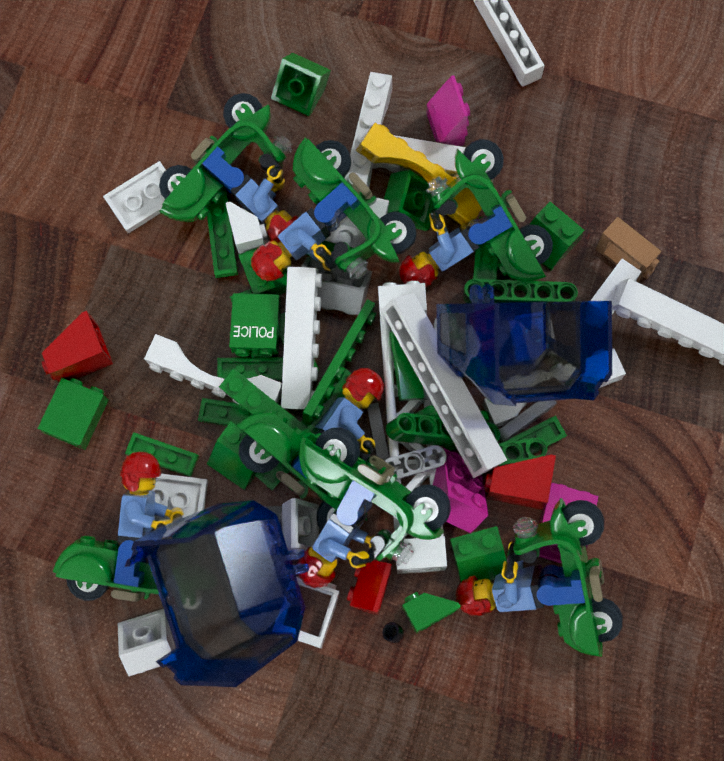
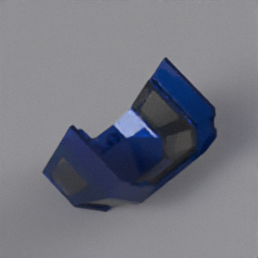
(527, 347)
(225, 591)

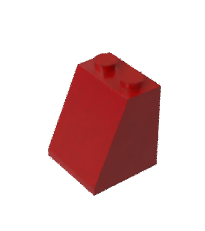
(77, 350)
(522, 482)

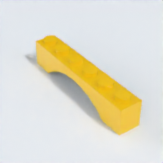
(383, 147)

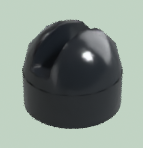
(393, 632)

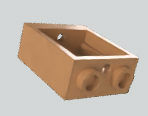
(625, 243)

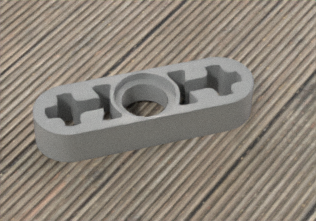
(525, 419)
(377, 431)
(426, 452)

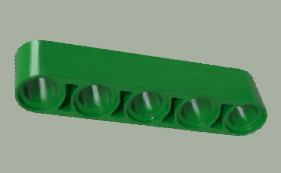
(530, 289)
(432, 426)

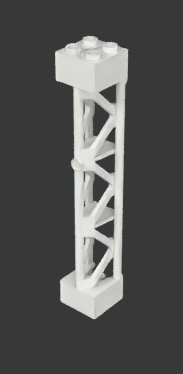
(428, 554)

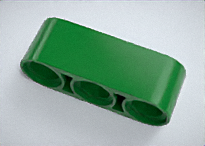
(522, 449)

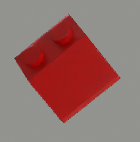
(370, 586)

